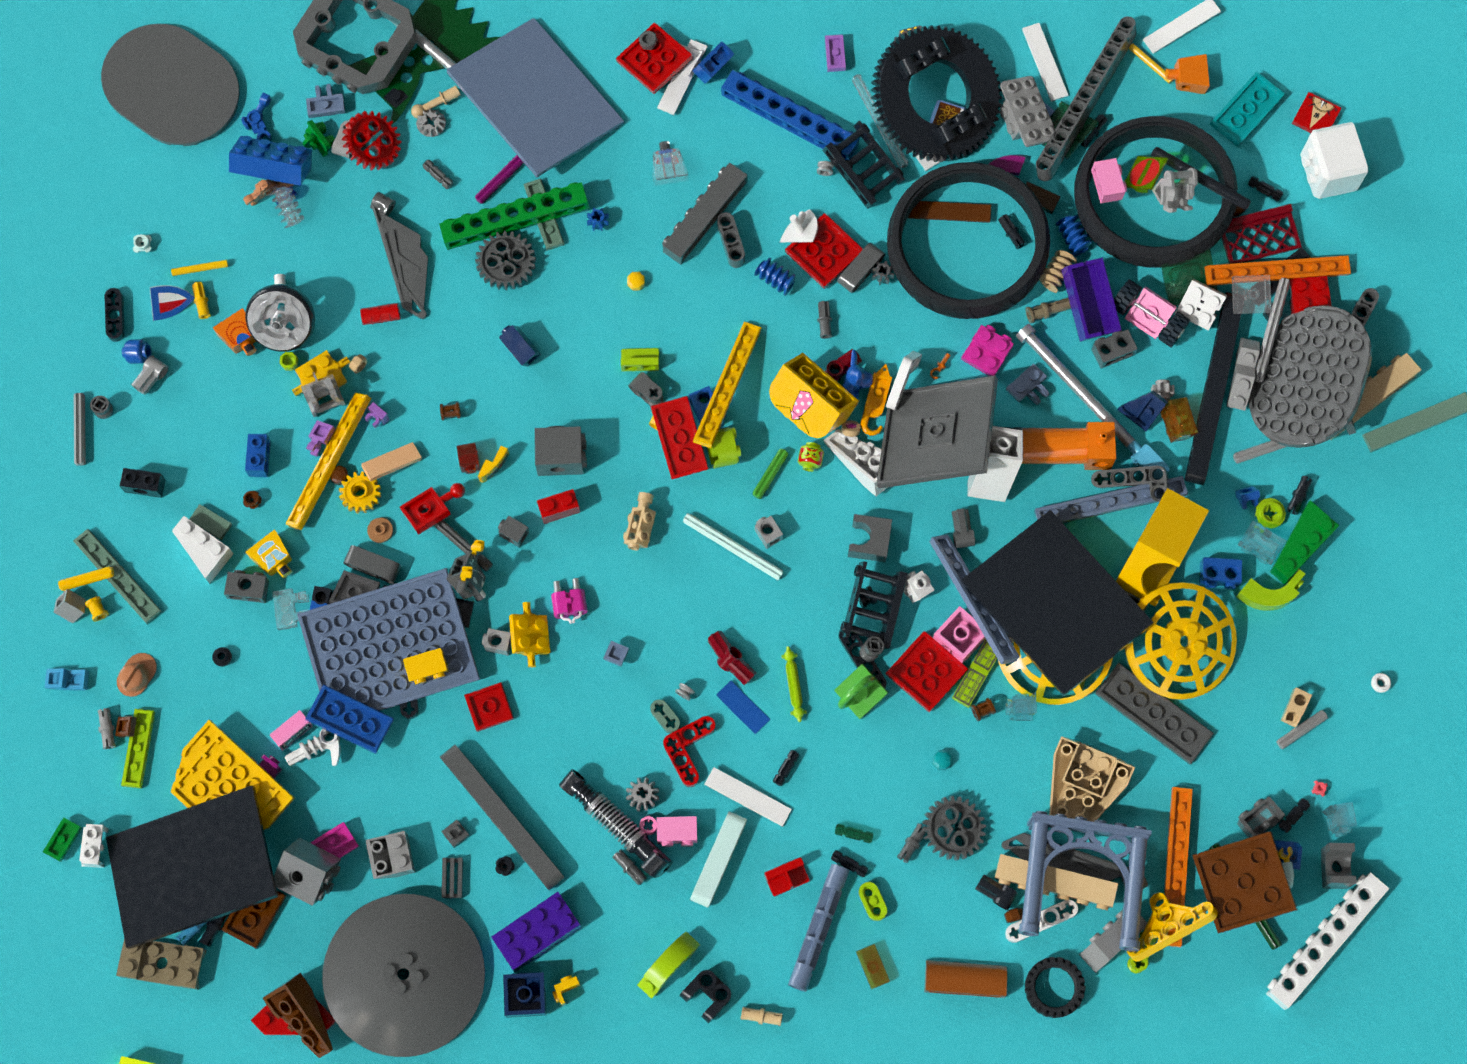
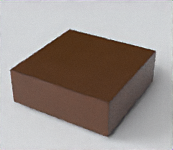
(125, 726)

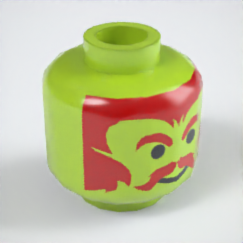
(810, 456)

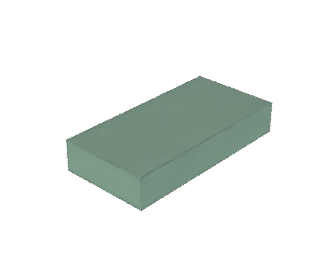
(210, 522)

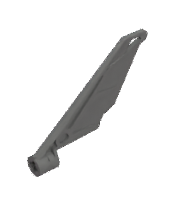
(404, 255)
(1070, 860)

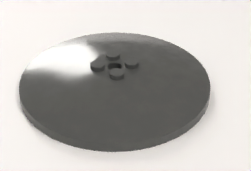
(413, 1013)

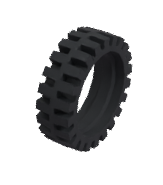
(1075, 974)

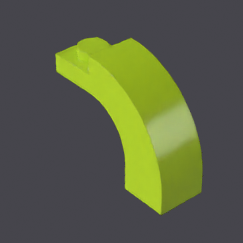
(1268, 600)
(668, 964)

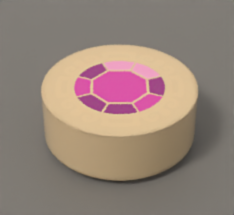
(850, 428)

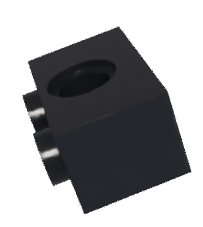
(142, 482)

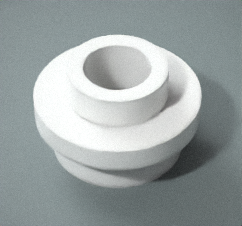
(1384, 678)

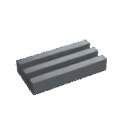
(452, 861)

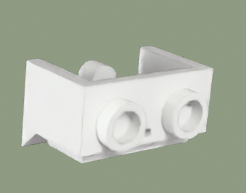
(92, 846)

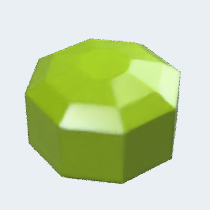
(288, 361)

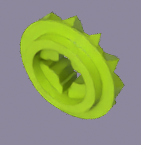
(1275, 507)

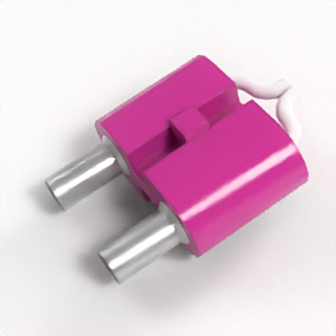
(569, 602)

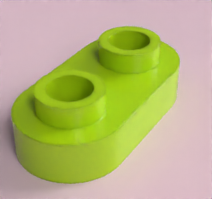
(872, 901)

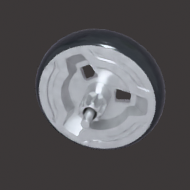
(296, 310)

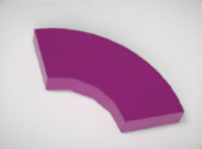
(1009, 163)

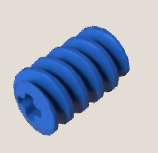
(1073, 235)
(775, 276)

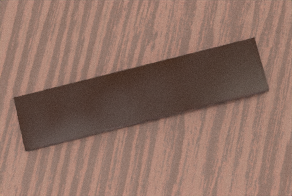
(951, 211)

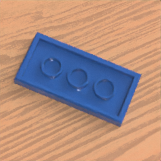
(349, 719)

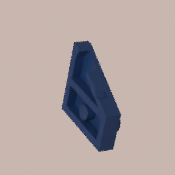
(1144, 409)

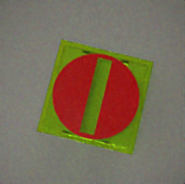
(1145, 173)

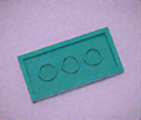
(1247, 109)

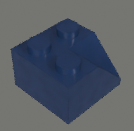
(524, 995)

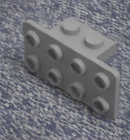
(1025, 112)

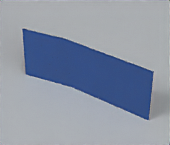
(742, 707)

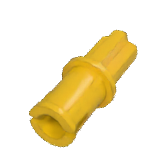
(201, 300)

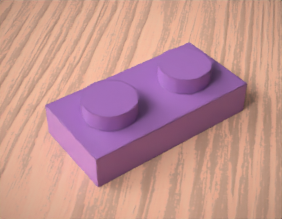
(835, 53)

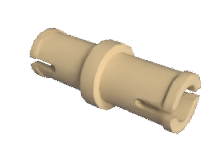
(761, 1016)

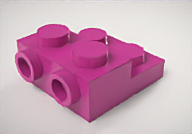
(987, 350)

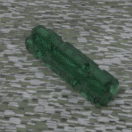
(854, 833)

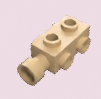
(640, 529)

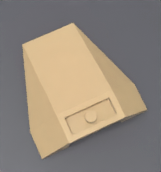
(1085, 780)

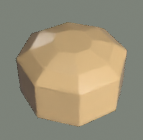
(358, 363)

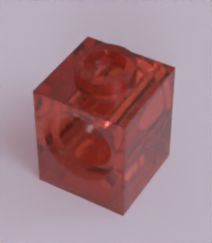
(468, 458)

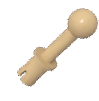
(445, 97)

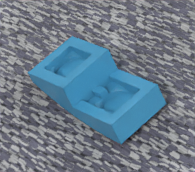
(66, 679)

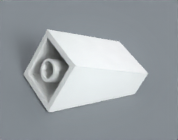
(1003, 466)

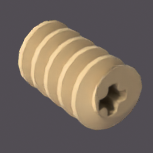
(1053, 273)

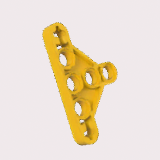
(1178, 916)

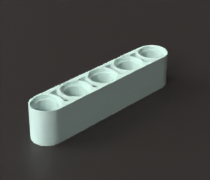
(718, 859)

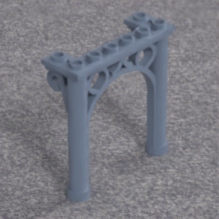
(1135, 842)

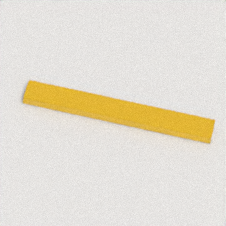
(727, 385)
(328, 461)

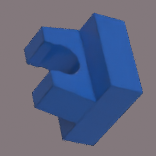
(1247, 494)

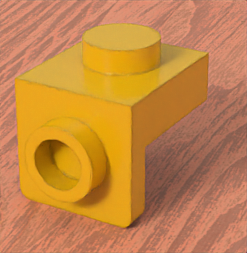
(567, 983)

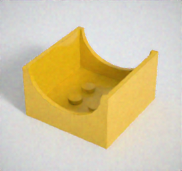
(1162, 545)

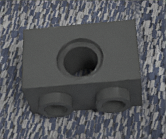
(257, 591)

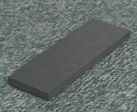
(1154, 714)

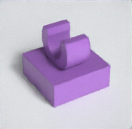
(377, 413)

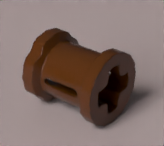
(453, 411)
(983, 709)

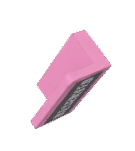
(290, 730)

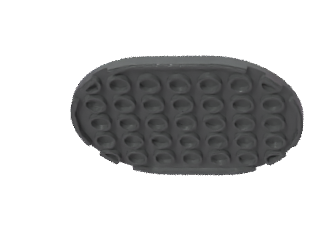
(170, 84)
(1312, 377)

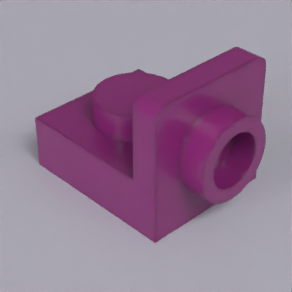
(270, 765)

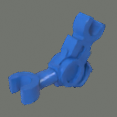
(255, 118)

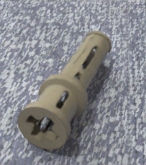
(1045, 310)

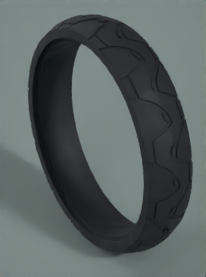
(1165, 128)
(973, 173)

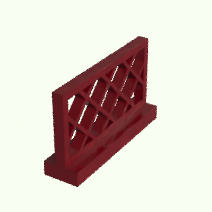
(1260, 218)

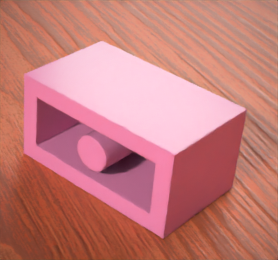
(1109, 180)
(677, 830)

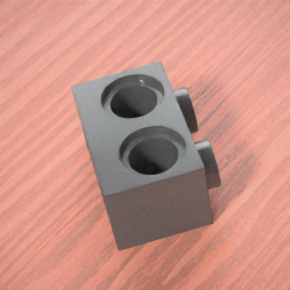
(1117, 352)

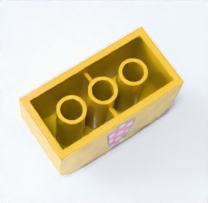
(811, 397)

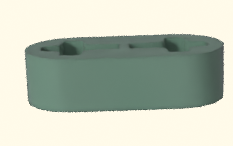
(662, 719)

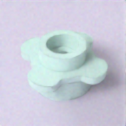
(138, 239)

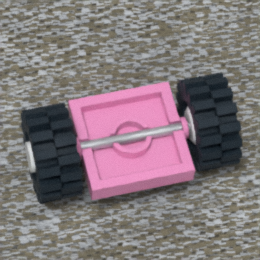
(1150, 313)

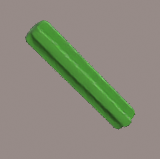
(770, 473)

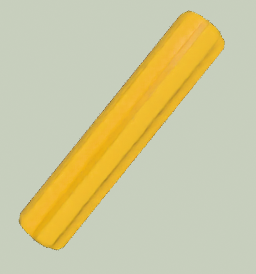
(86, 578)

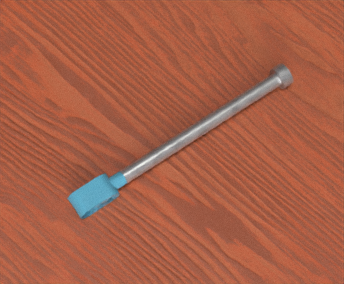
(1142, 455)

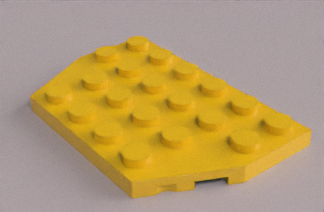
(218, 766)

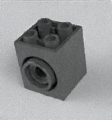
(560, 451)
(306, 871)

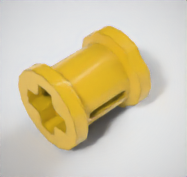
(96, 609)

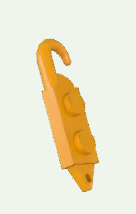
(876, 399)

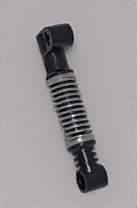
(635, 840)

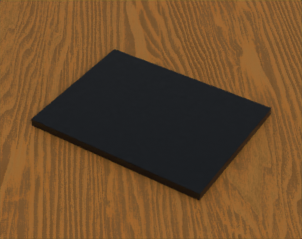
(1057, 603)
(191, 867)

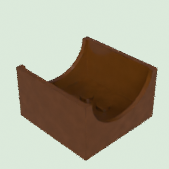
(1245, 882)

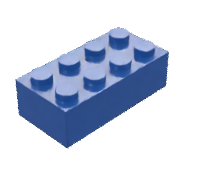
(270, 160)

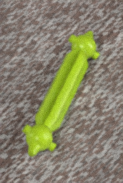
(793, 684)

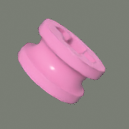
(654, 825)

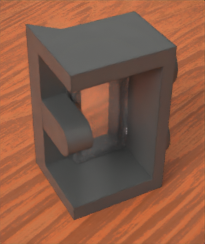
(1261, 818)

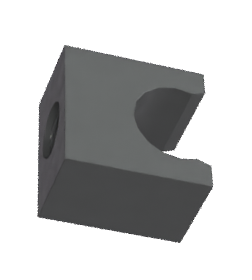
(879, 533)
(1340, 854)

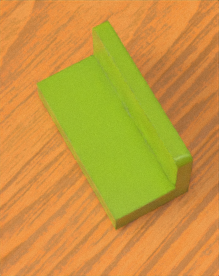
(640, 359)

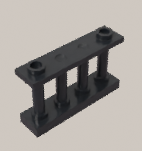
(855, 180)
(892, 600)

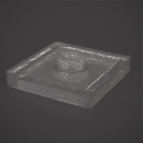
(1251, 294)

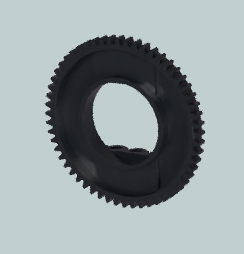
(915, 53)

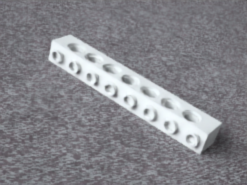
(1375, 890)

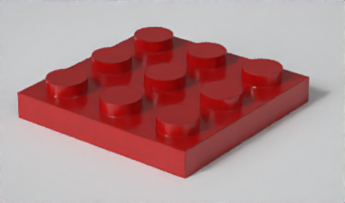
(655, 66)
(827, 255)
(926, 671)

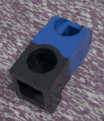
(320, 597)

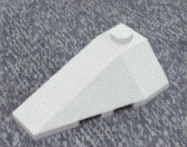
(858, 457)

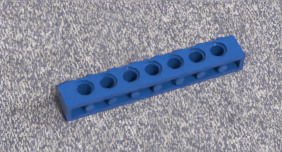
(779, 115)

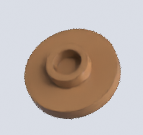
(380, 530)

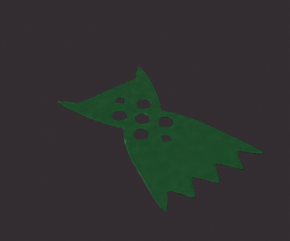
(448, 31)

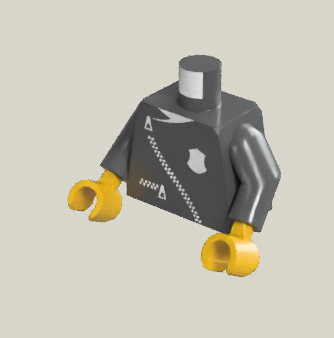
(467, 575)

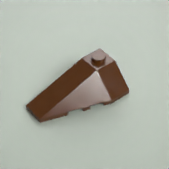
(298, 1008)

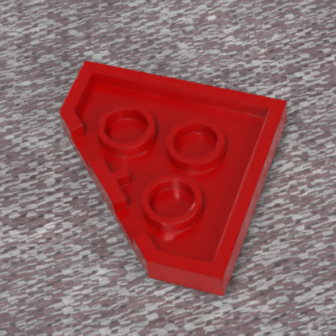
(270, 1025)

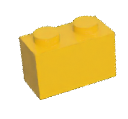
(425, 666)

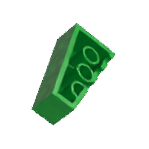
(1306, 537)

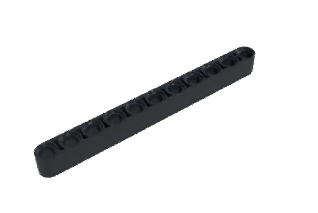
(1213, 393)

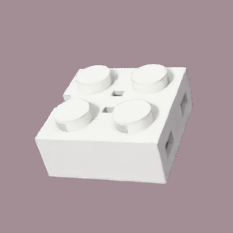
(1201, 303)

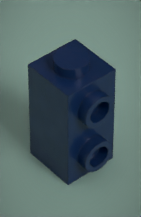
(519, 345)

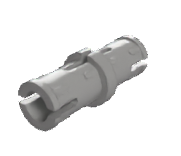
(106, 728)

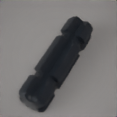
(1265, 188)
(785, 768)
(1294, 815)
(849, 863)

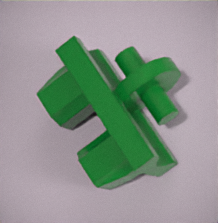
(315, 138)

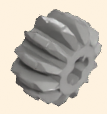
(647, 789)

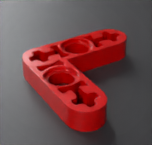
(682, 742)

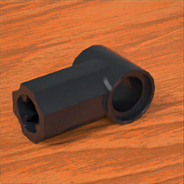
(1000, 894)

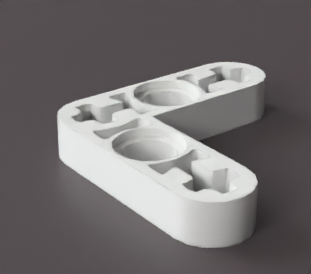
(908, 365)

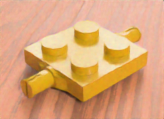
(322, 366)
(529, 634)

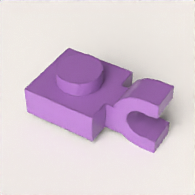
(319, 435)

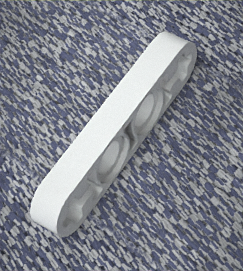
(1043, 923)

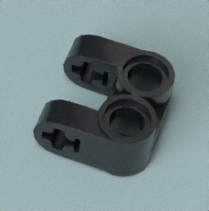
(696, 985)

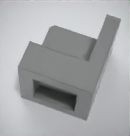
(69, 606)

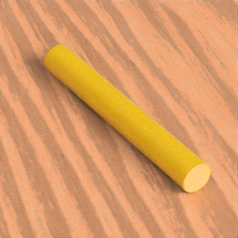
(1147, 60)
(199, 267)

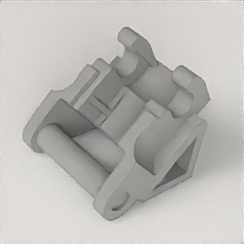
(1173, 194)
(320, 388)

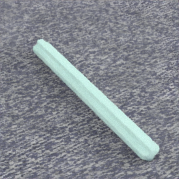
(733, 546)

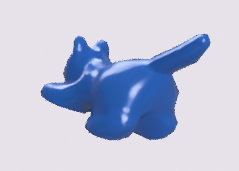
(856, 377)

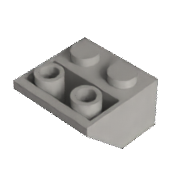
(390, 856)

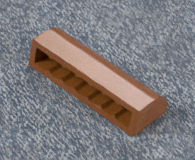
(965, 979)

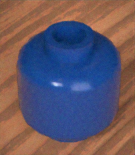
(136, 351)

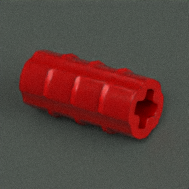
(380, 314)

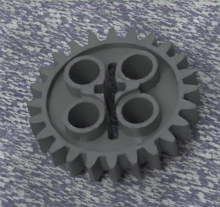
(514, 247)
(938, 819)

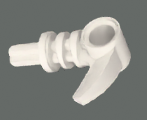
(313, 746)

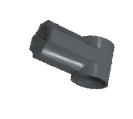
(962, 533)

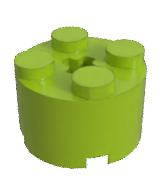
(724, 449)

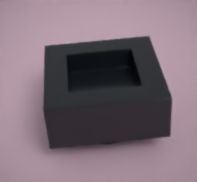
(395, 97)

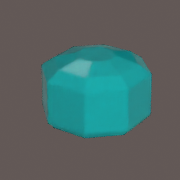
(942, 760)

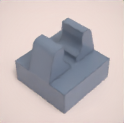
(616, 653)

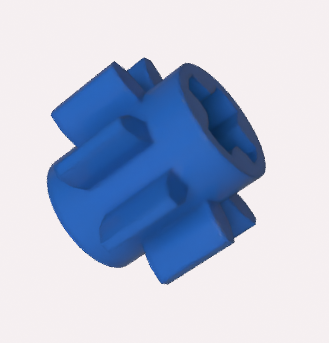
(596, 213)

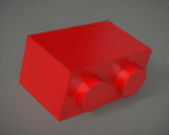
(558, 506)

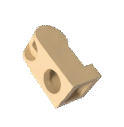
(1296, 707)

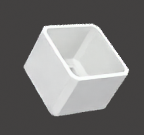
(1334, 160)

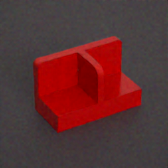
(786, 877)

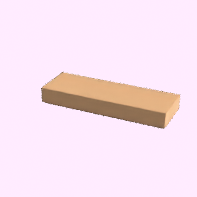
(391, 461)

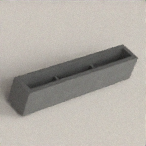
(704, 213)

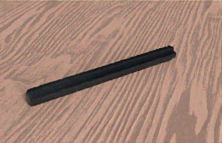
(1204, 179)

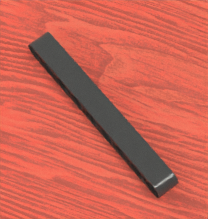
(502, 817)

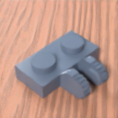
(325, 105)
(1026, 383)

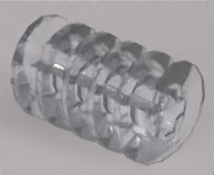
(288, 206)

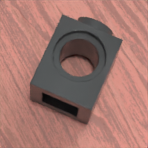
(513, 531)

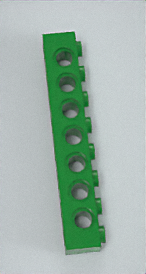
(507, 223)

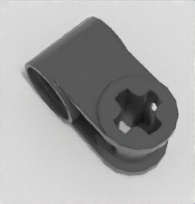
(645, 388)

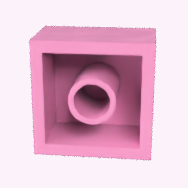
(960, 635)

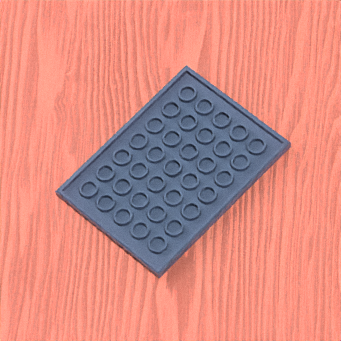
(535, 97)
(364, 638)

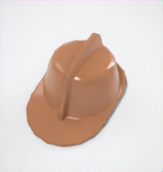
(136, 674)

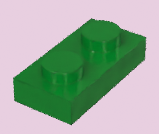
(62, 839)

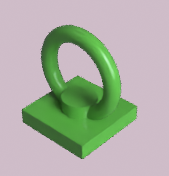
(860, 692)

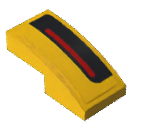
(490, 468)

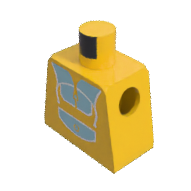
(271, 555)

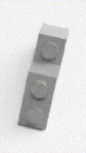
(1243, 374)

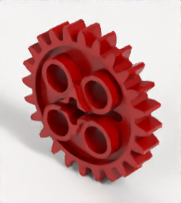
(359, 127)

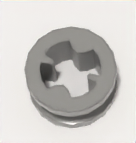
(825, 168)
(684, 691)

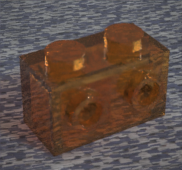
(1178, 420)

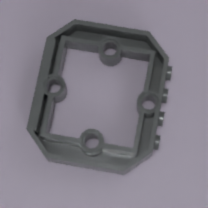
(384, 67)

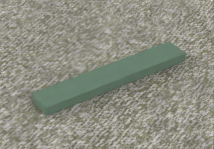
(1416, 422)
(121, 580)

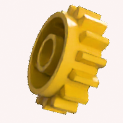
(362, 502)

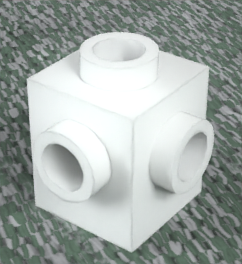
(917, 586)

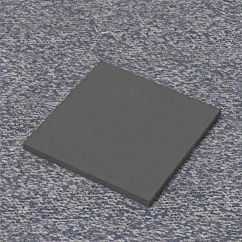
(938, 433)

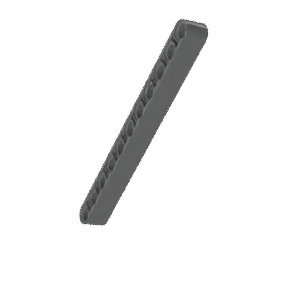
(1086, 99)

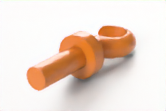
(940, 365)

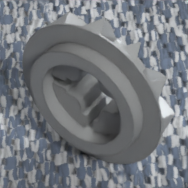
(428, 130)

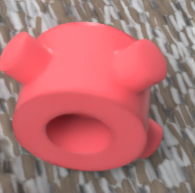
(1319, 788)

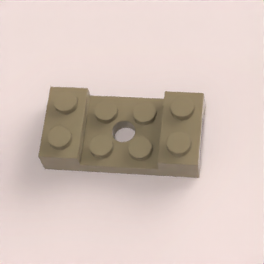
(181, 970)

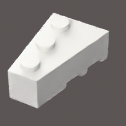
(203, 548)

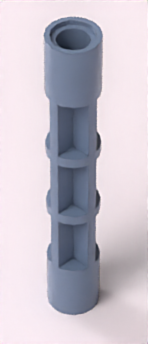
(818, 927)

